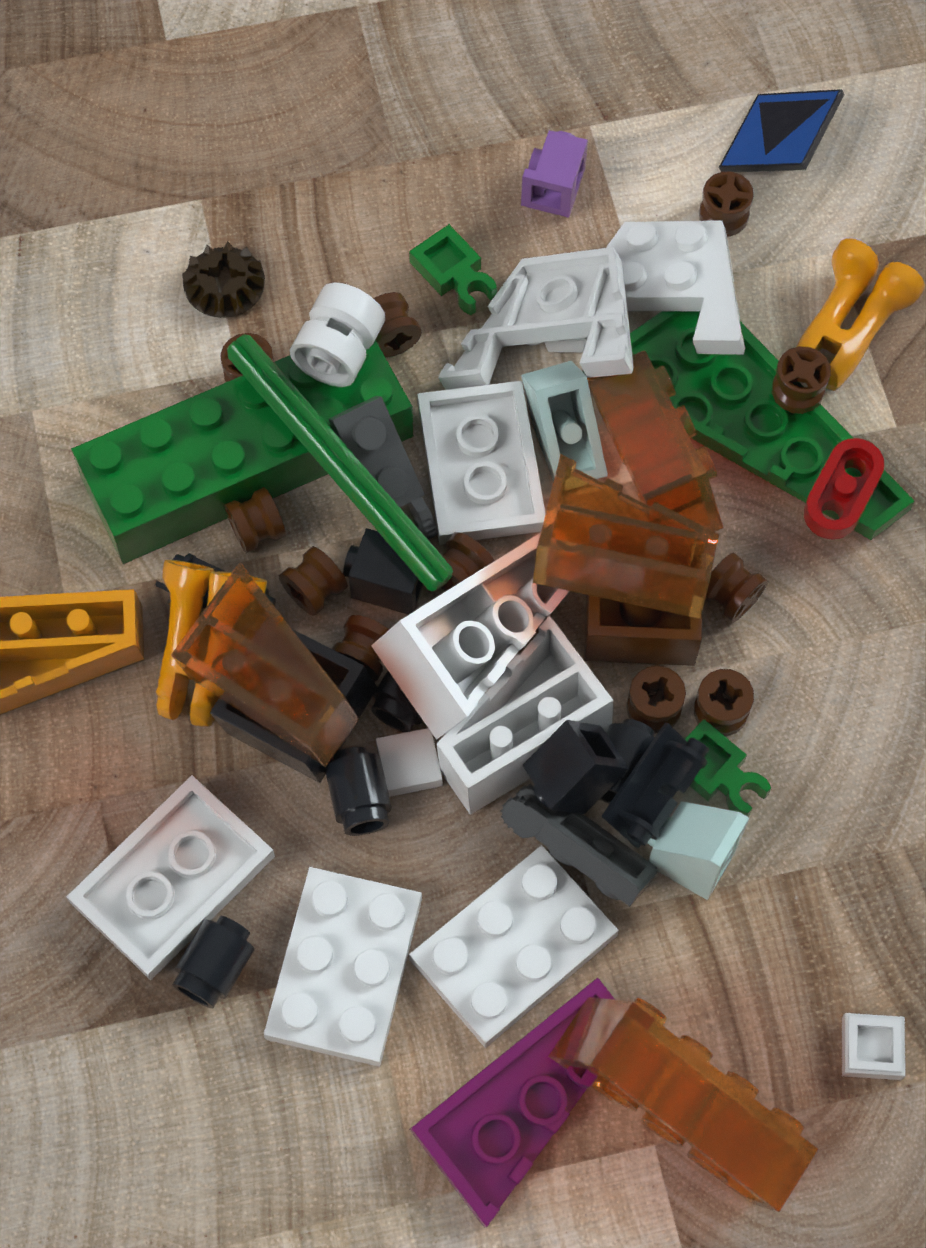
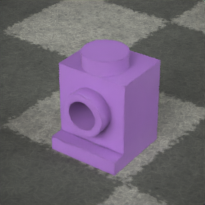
(555, 174)

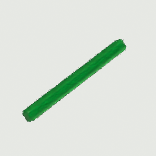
(340, 463)

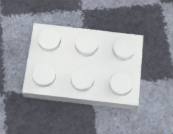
(481, 461)
(171, 877)
(513, 945)
(343, 966)

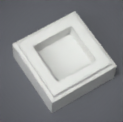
(409, 762)
(873, 1046)

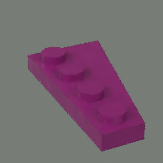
(506, 1113)

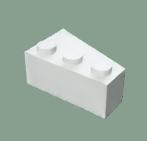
(517, 716)

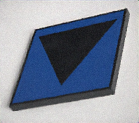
(781, 131)

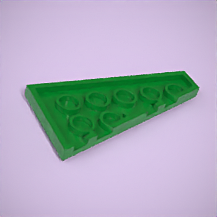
(740, 420)

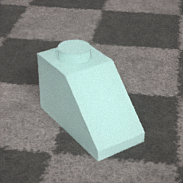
(565, 418)
(697, 845)

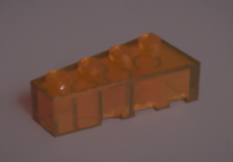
(687, 1098)

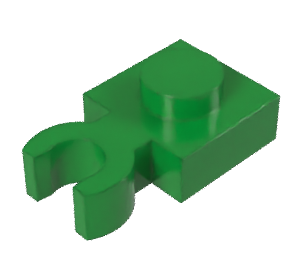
(450, 264)
(723, 770)

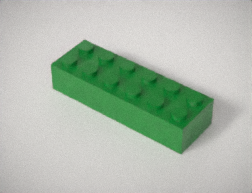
(220, 446)

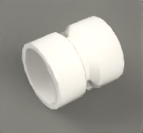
(337, 335)

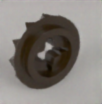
(238, 294)

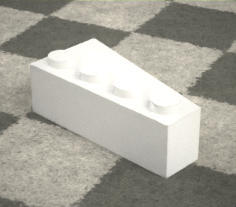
(467, 637)

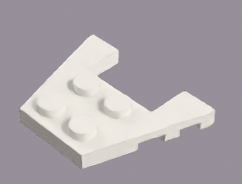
(678, 270)
(550, 301)

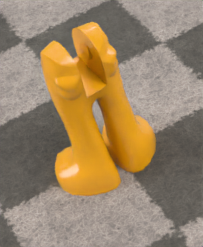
(854, 270)
(187, 586)

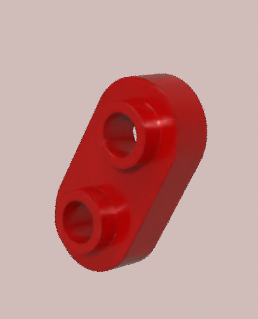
(842, 492)

